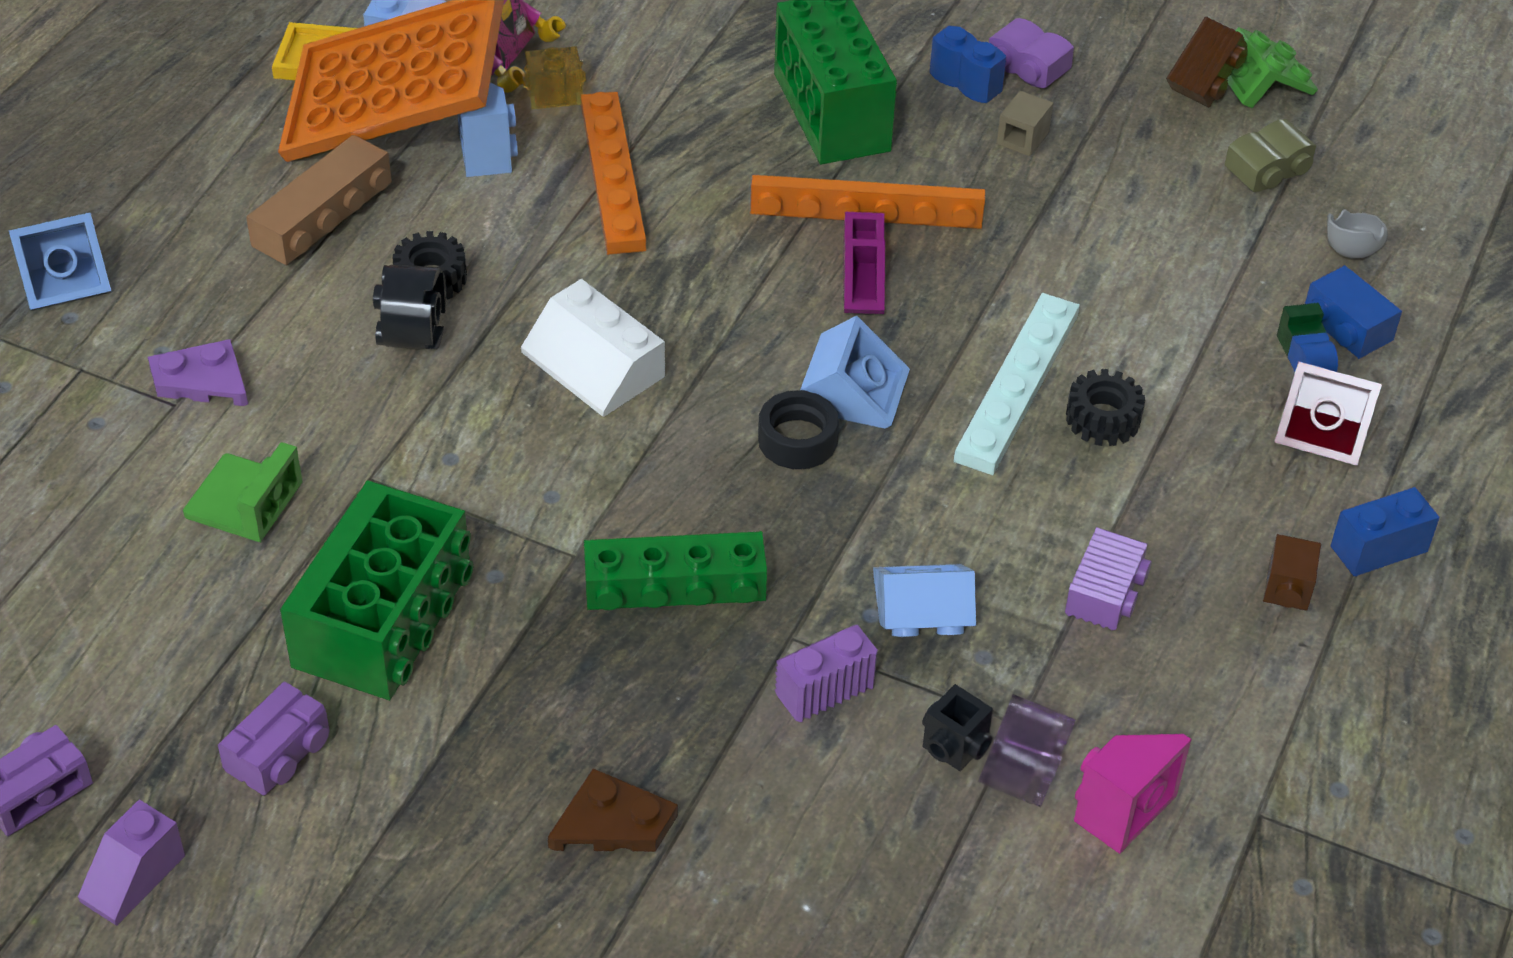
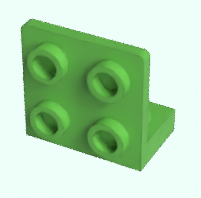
(1265, 64)
(245, 494)

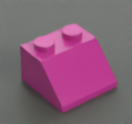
(1129, 785)

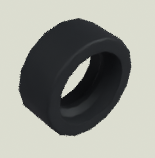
(798, 452)

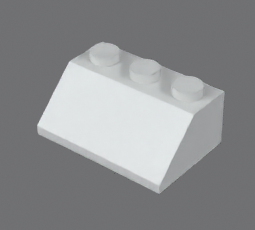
(595, 348)

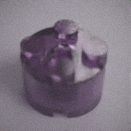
(1027, 750)

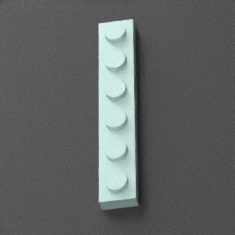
(1016, 384)

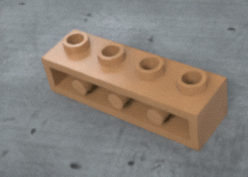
(319, 199)

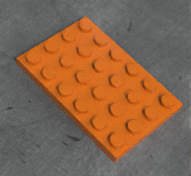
(392, 76)

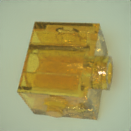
(554, 77)

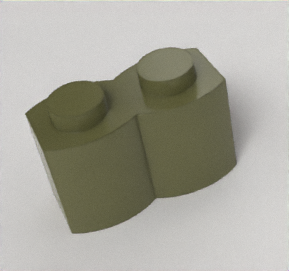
(1270, 155)

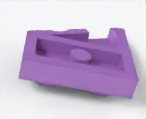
(199, 373)

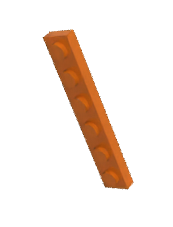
(613, 173)
(897, 201)

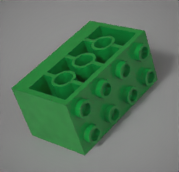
(834, 78)
(377, 590)

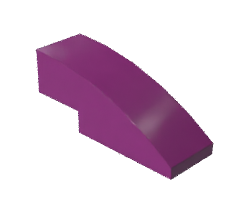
(864, 263)

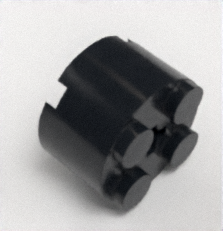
(410, 306)

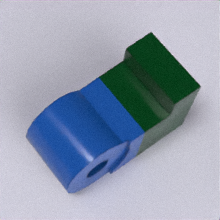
(1305, 337)

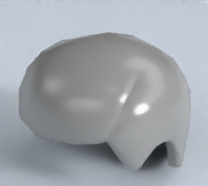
(1356, 234)

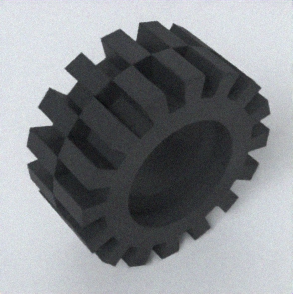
(438, 252)
(1101, 423)

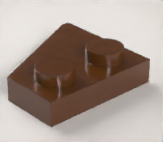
(613, 817)

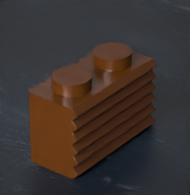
(1208, 62)

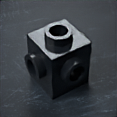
(957, 728)

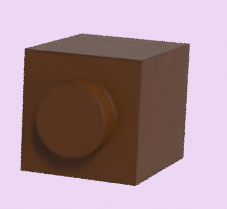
(1292, 572)

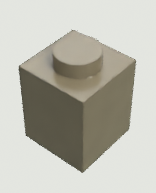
(1024, 123)

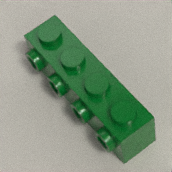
(667, 572)

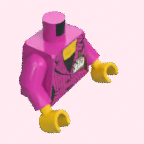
(514, 34)

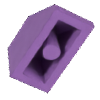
(131, 862)

